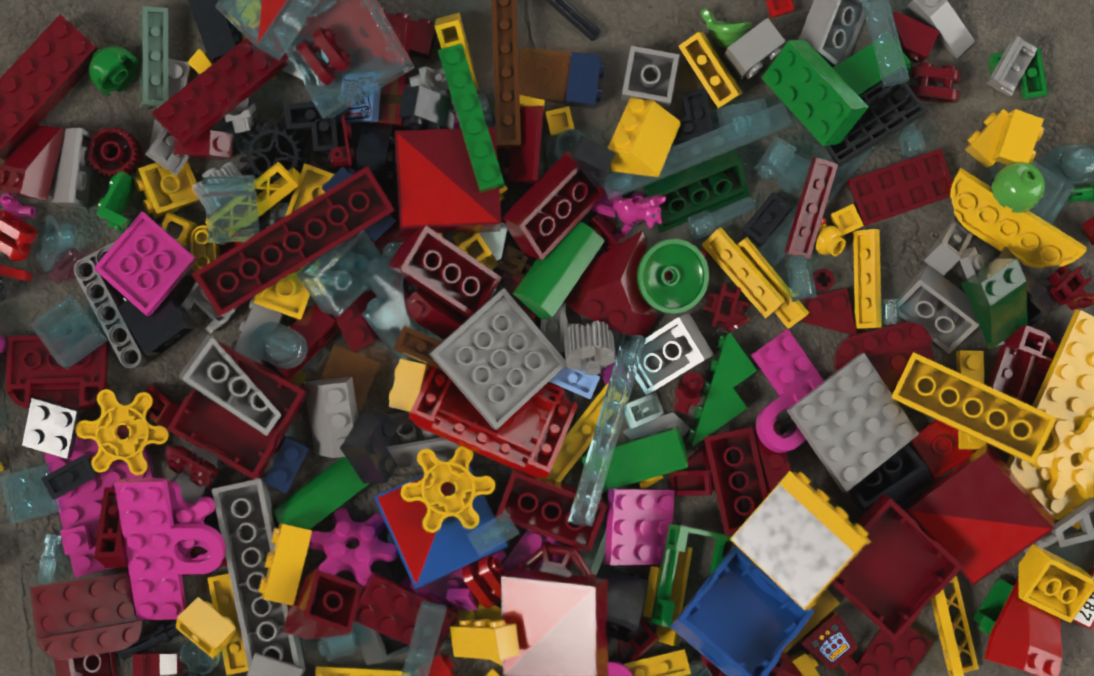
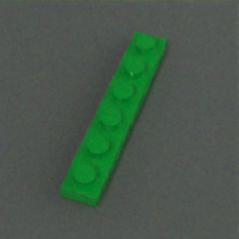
(471, 118)

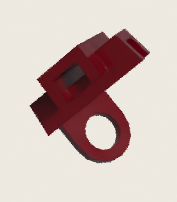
(1067, 291)
(721, 308)

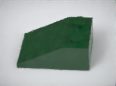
(998, 299)

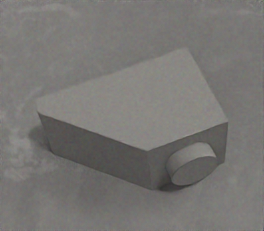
(948, 247)

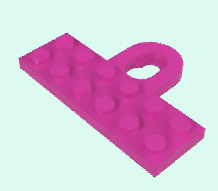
(792, 378)
(153, 548)

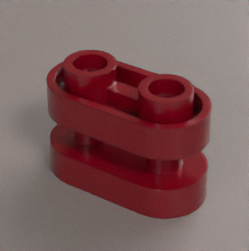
(326, 42)
(946, 75)

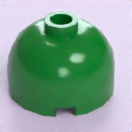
(113, 69)

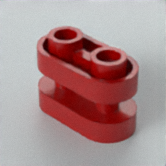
(15, 236)
(485, 580)

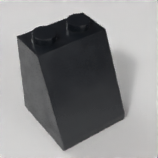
(162, 328)
(625, 602)

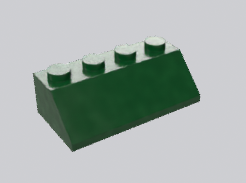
(699, 189)

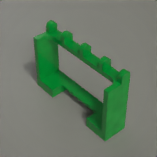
(676, 542)

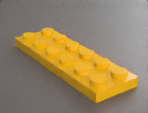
(289, 294)

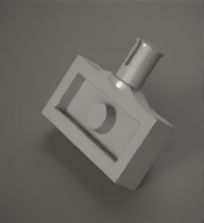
(555, 327)

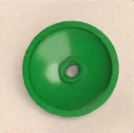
(687, 276)

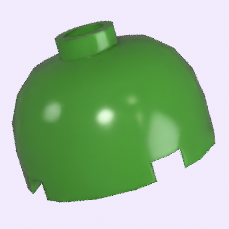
(1018, 186)

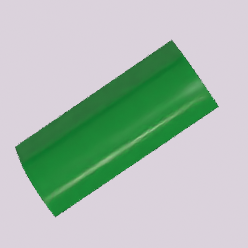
(862, 70)
(555, 276)
(645, 458)
(320, 496)

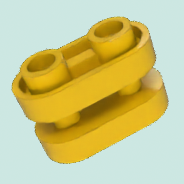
(202, 249)

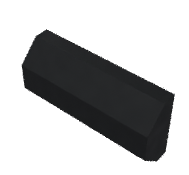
(887, 113)

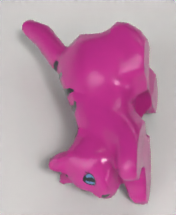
(637, 209)

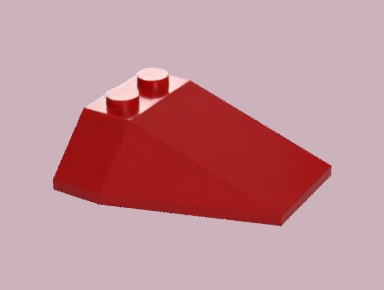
(1026, 638)

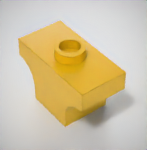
(476, 247)

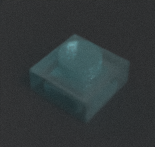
(889, 311)

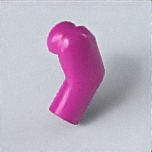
(12, 205)

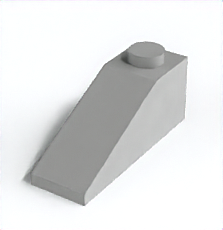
(942, 17)

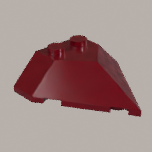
(611, 291)

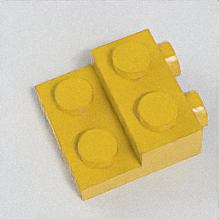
(164, 190)

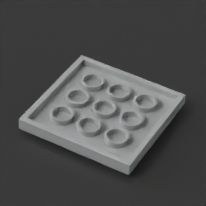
(498, 358)
(852, 422)

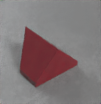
(694, 479)
(640, 642)

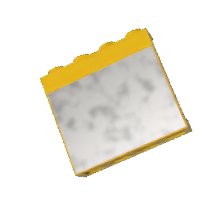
(800, 539)

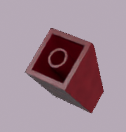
(323, 606)

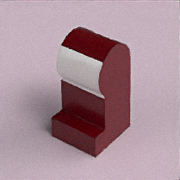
(156, 663)

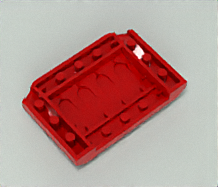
(523, 442)

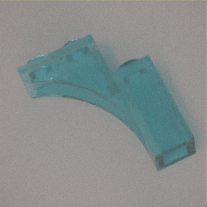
(387, 311)

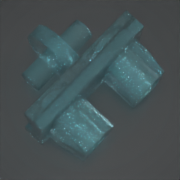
(800, 278)
(492, 534)

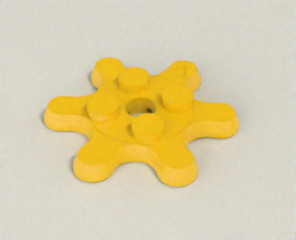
(105, 432)
(1058, 460)
(454, 472)

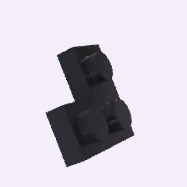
(697, 118)

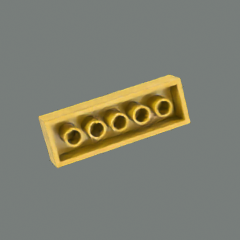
(974, 408)

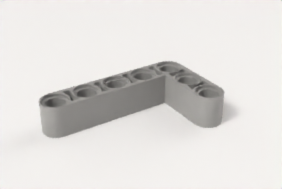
(101, 306)

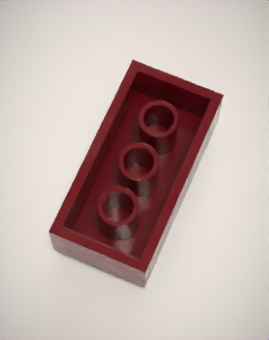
(551, 208)

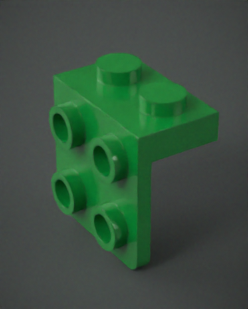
(116, 200)
(992, 605)

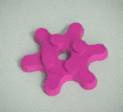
(188, 513)
(353, 560)

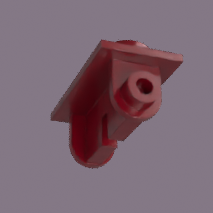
(603, 228)

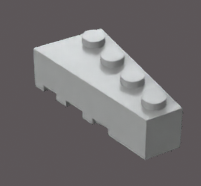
(224, 382)

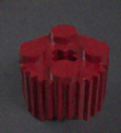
(102, 147)

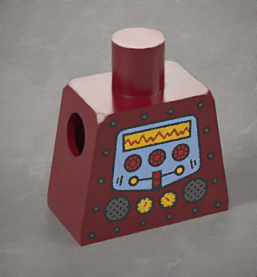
(831, 643)

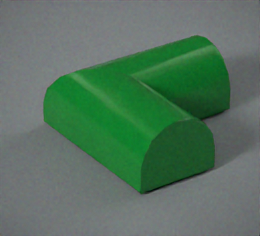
(1033, 81)

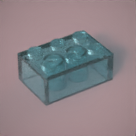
(336, 276)

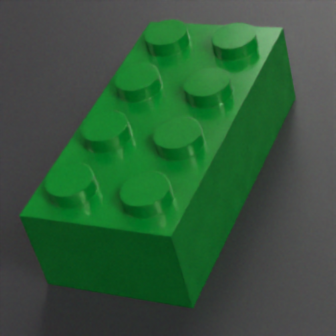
(814, 92)

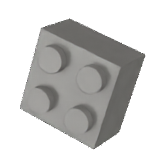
(753, 50)
(650, 75)

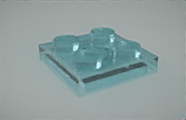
(27, 495)

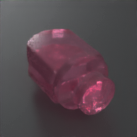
(65, 266)

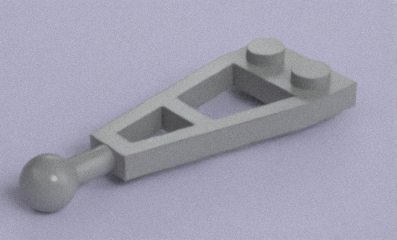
(1079, 514)

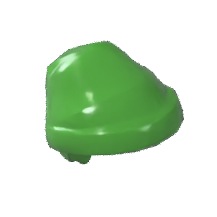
(725, 32)

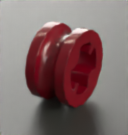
(826, 273)

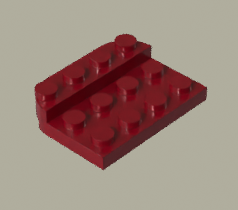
(886, 349)
(35, 373)
(85, 616)

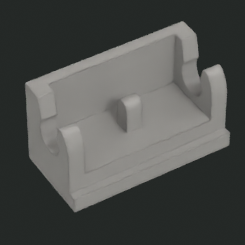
(1012, 66)

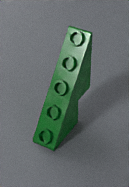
(720, 399)

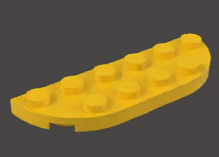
(1024, 234)

